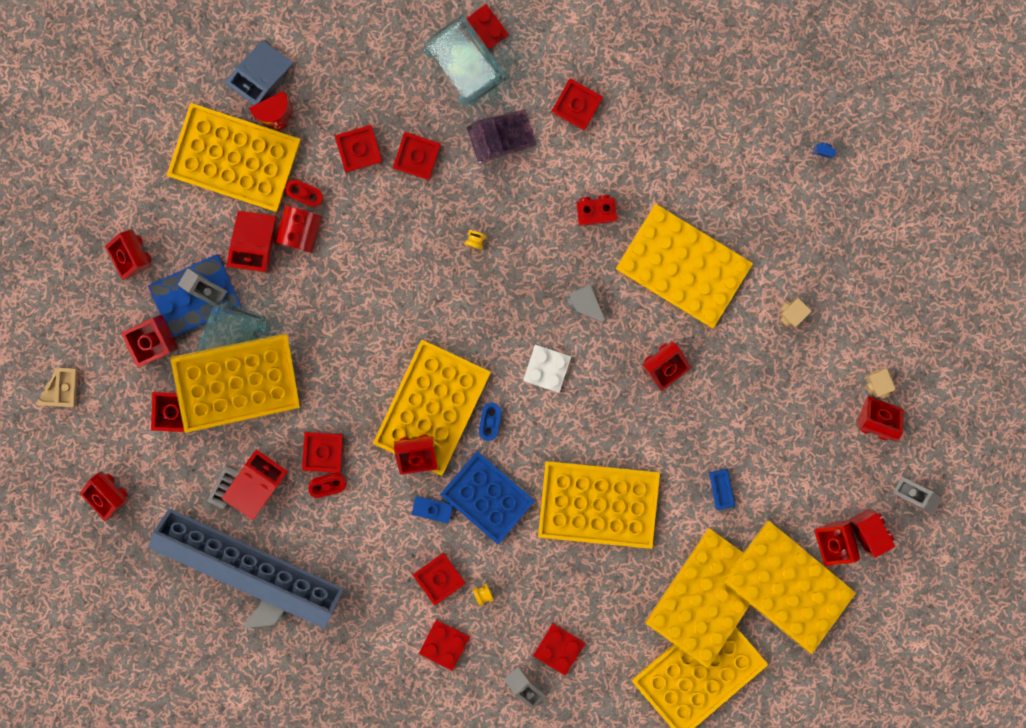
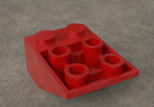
(252, 242)
(254, 484)

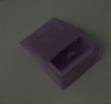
(501, 135)

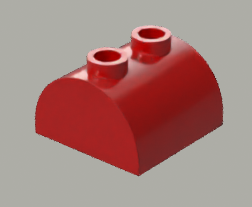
(273, 111)
(298, 229)
(128, 254)
(666, 365)
(166, 412)
(881, 419)
(415, 454)
(104, 495)
(837, 543)

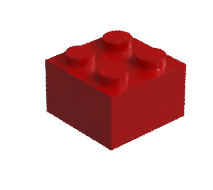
(149, 340)
(872, 533)

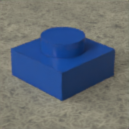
(824, 150)

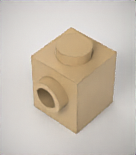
(793, 312)
(880, 383)

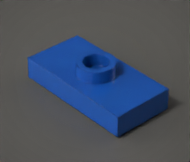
(721, 489)
(432, 509)

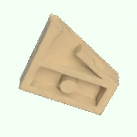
(60, 389)

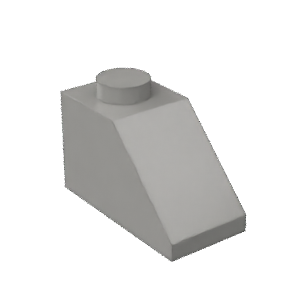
(201, 287)
(585, 303)
(917, 495)
(265, 615)
(524, 688)

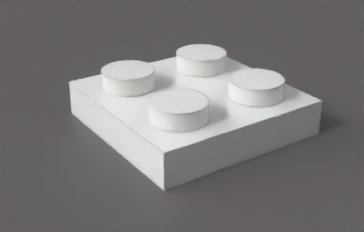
(547, 368)

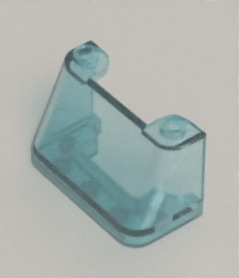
(465, 60)
(230, 325)

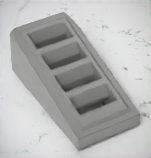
(212, 499)

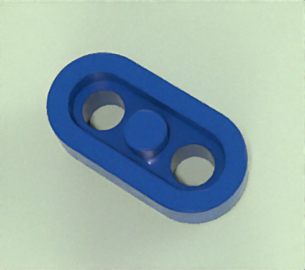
(490, 421)

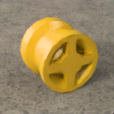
(475, 242)
(483, 594)

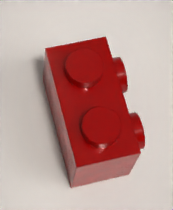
(596, 211)

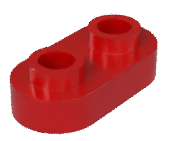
(304, 193)
(327, 484)

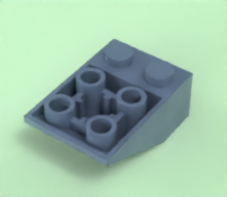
(259, 73)

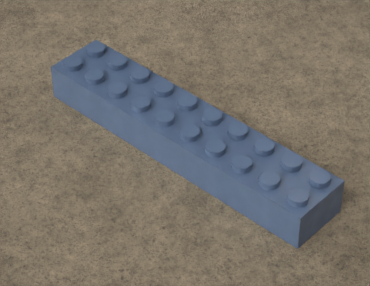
(245, 568)

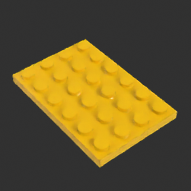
(233, 157)
(684, 266)
(235, 382)
(433, 401)
(598, 504)
(789, 587)
(697, 606)
(688, 691)

